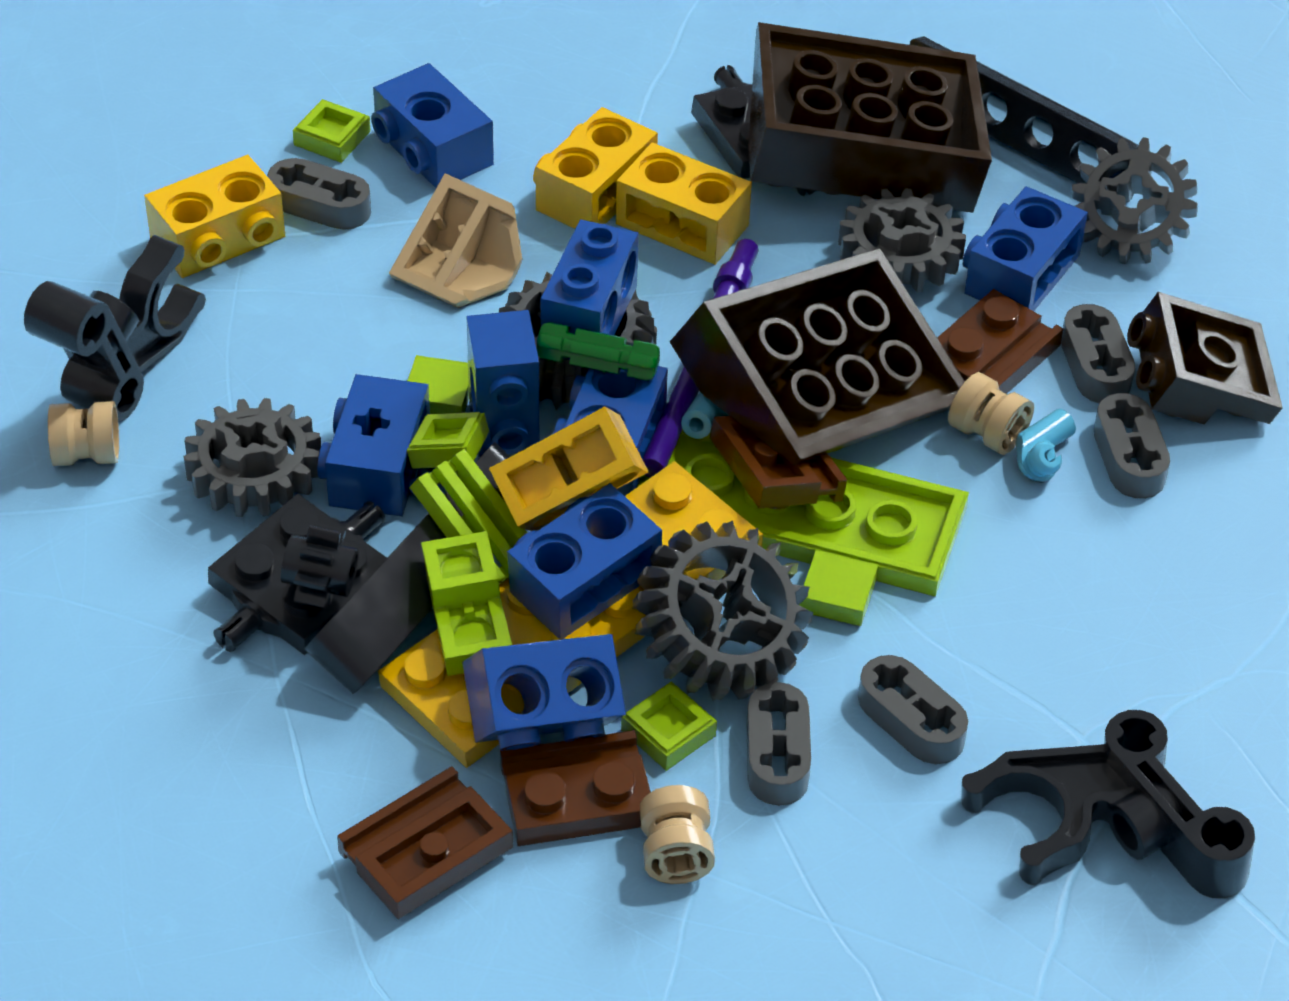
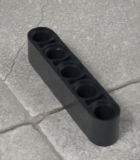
(386, 604)

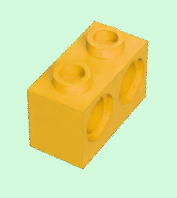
(583, 171)
(683, 203)
(217, 214)
(566, 467)

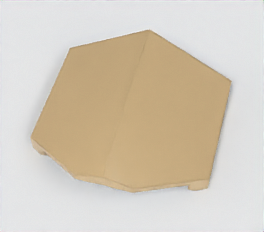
(461, 245)

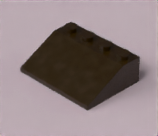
(866, 117)
(819, 357)

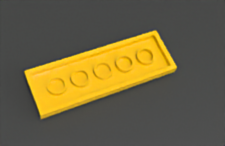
(441, 701)

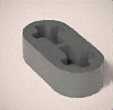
(321, 193)
(1085, 354)
(1142, 443)
(907, 713)
(792, 743)

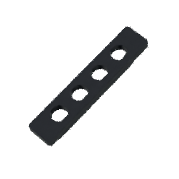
(1027, 104)

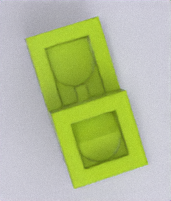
(465, 597)

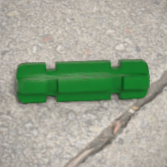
(598, 351)

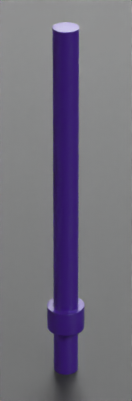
(731, 277)

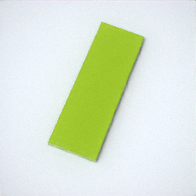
(883, 517)

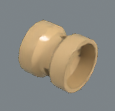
(990, 412)
(83, 433)
(677, 840)

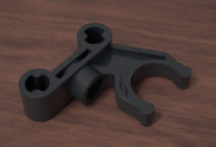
(113, 337)
(1132, 792)

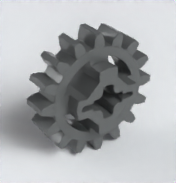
(1155, 207)
(910, 231)
(252, 457)

